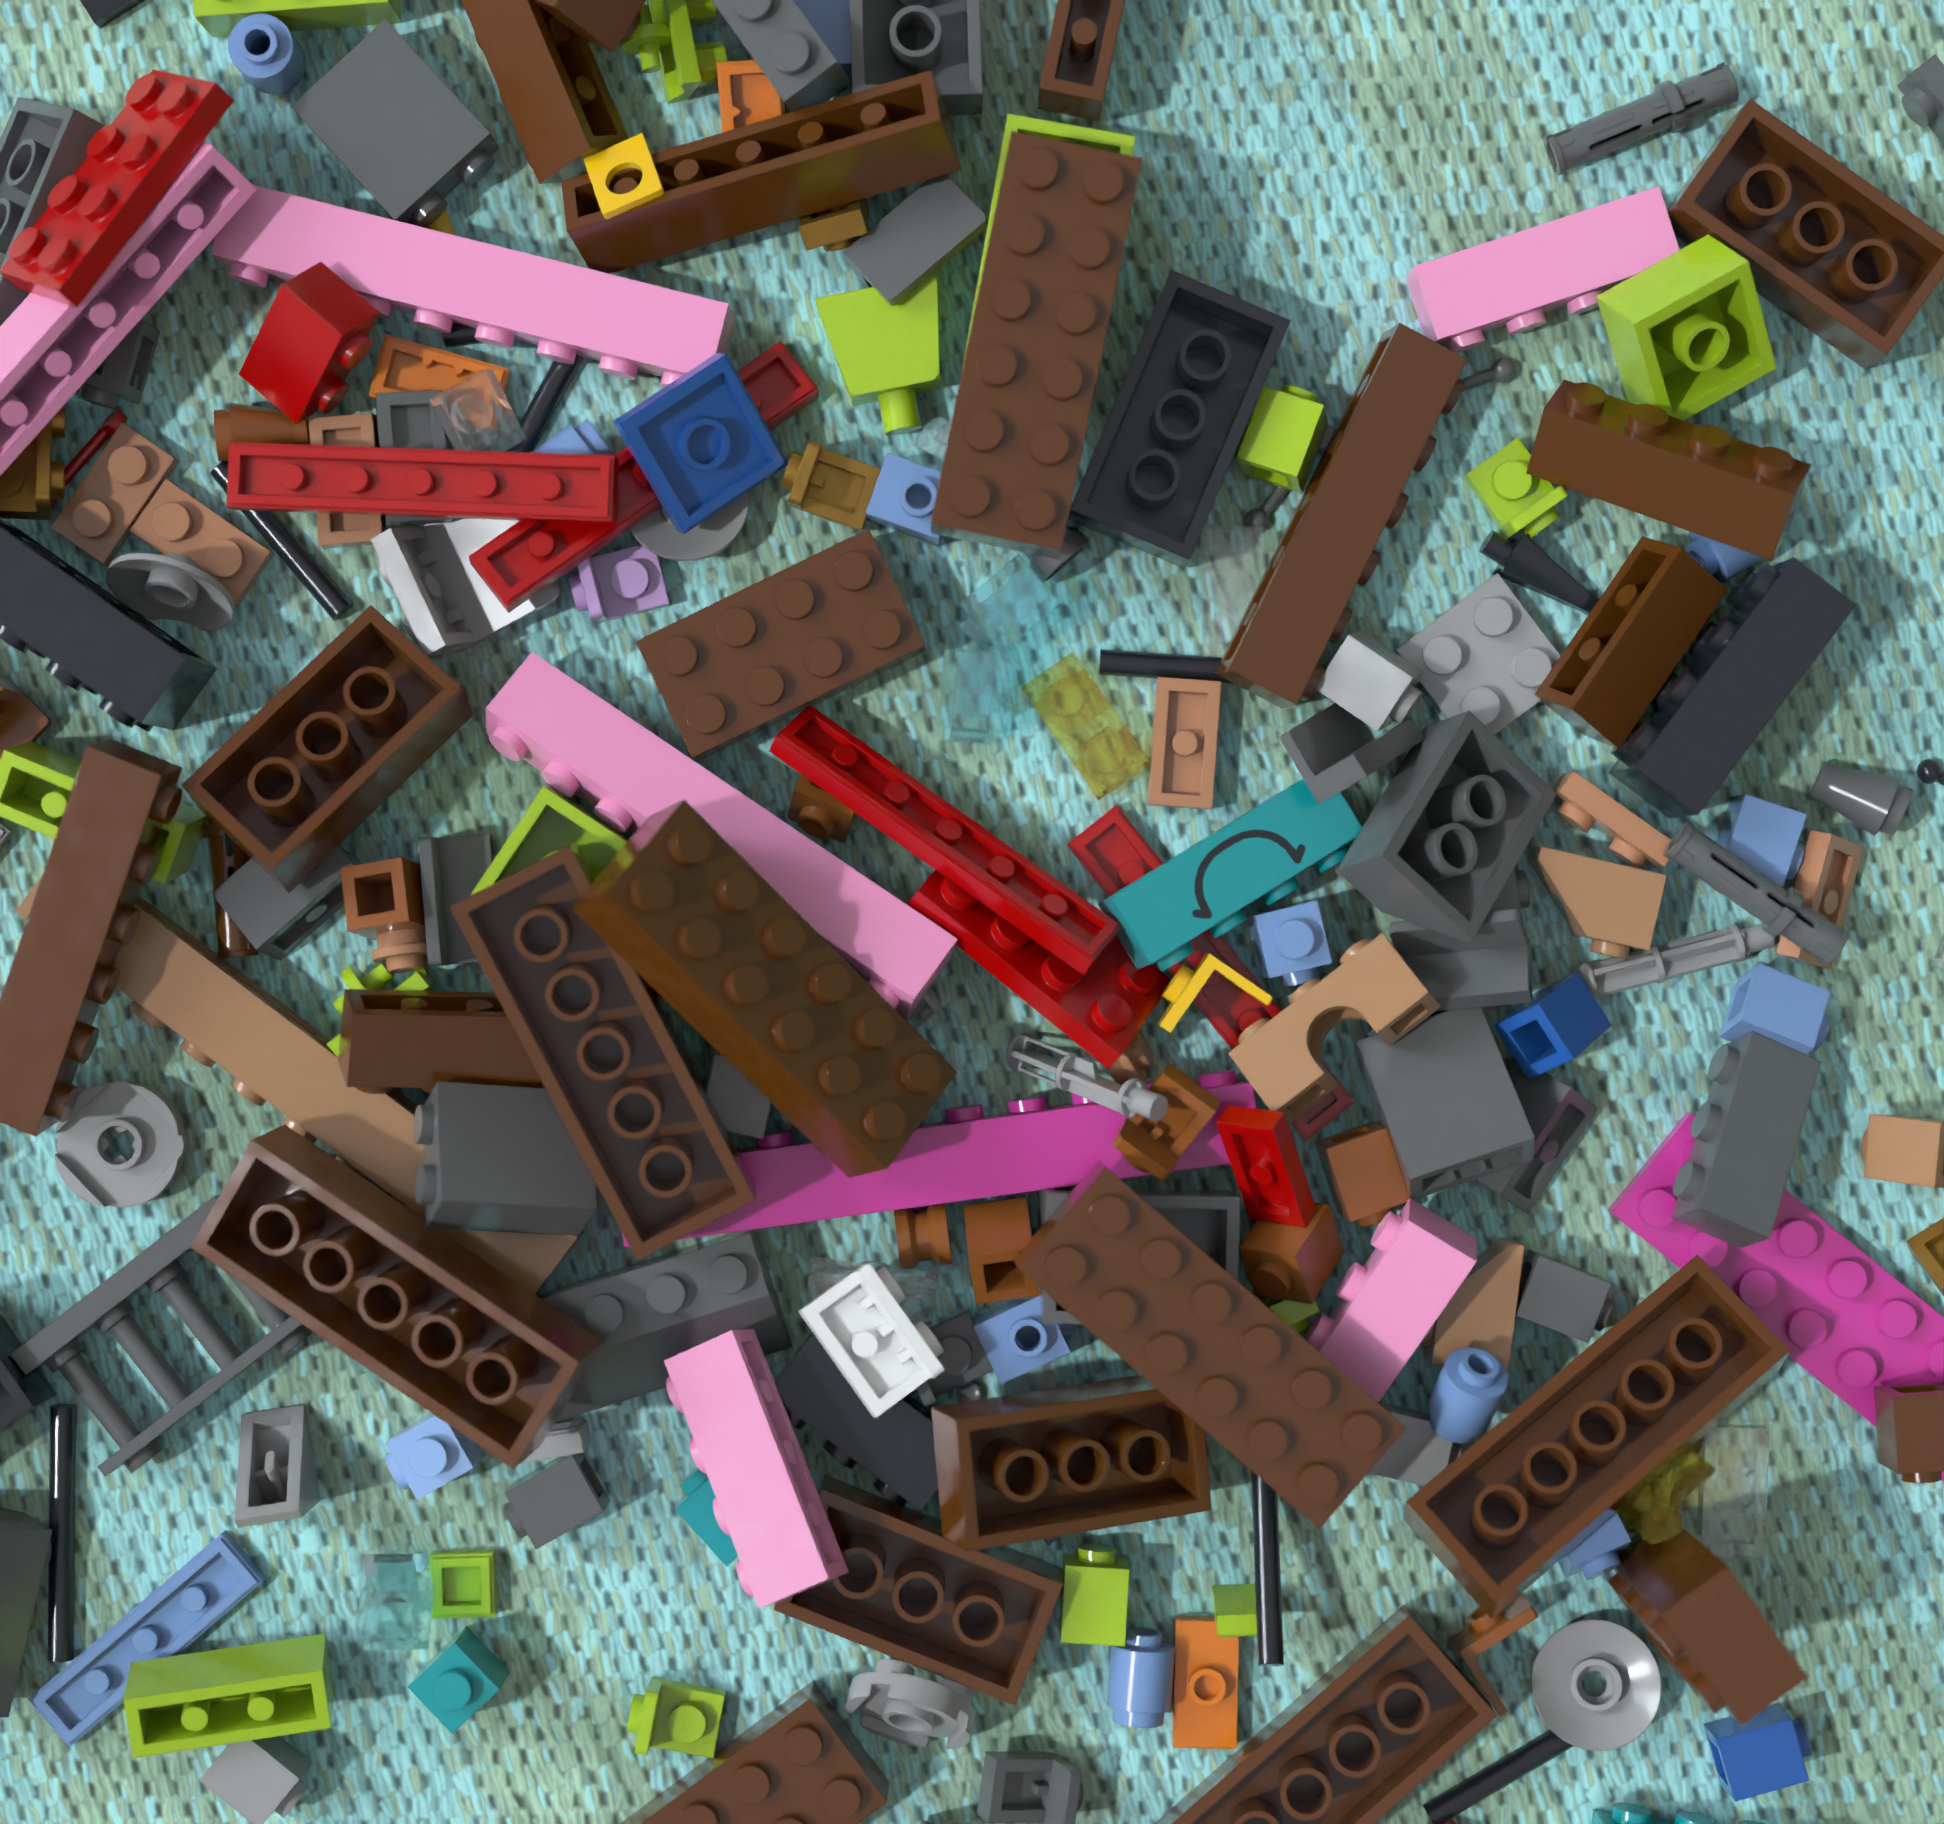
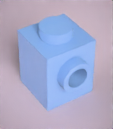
(430, 1455)

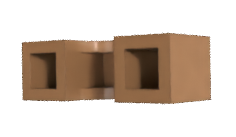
(1285, 1053)

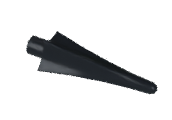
(1532, 568)

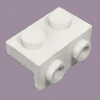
(873, 1338)

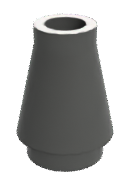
(1864, 797)

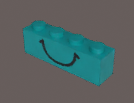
(1228, 871)

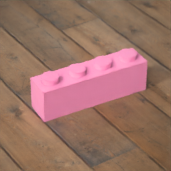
(1539, 270)
(1394, 1296)
(754, 1467)

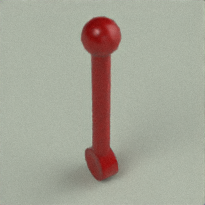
(107, 429)

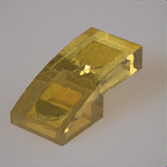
(1085, 726)

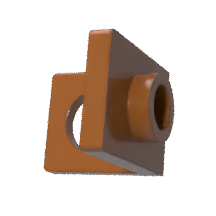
(1486, 1632)

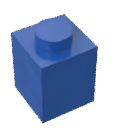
(1553, 1026)
(1760, 1753)

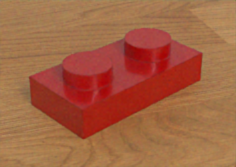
(1266, 1165)

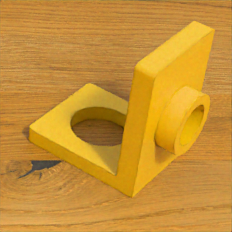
(606, 163)
(1188, 983)

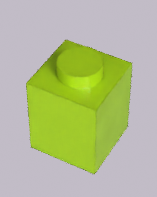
(1283, 437)
(1094, 1596)

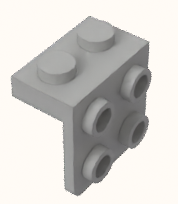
(439, 588)

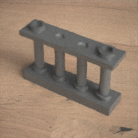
(111, 1311)

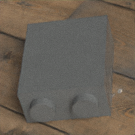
(397, 127)
(1446, 1101)
(500, 1162)

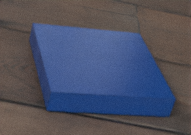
(701, 442)

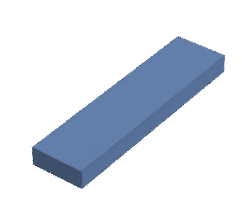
(152, 1630)

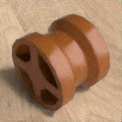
(923, 1236)

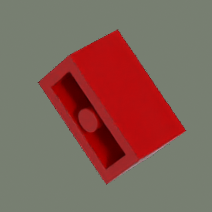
(310, 343)

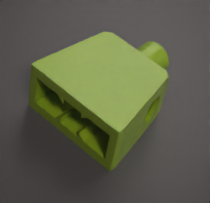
(886, 349)

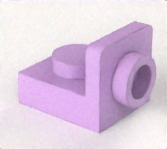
(619, 584)

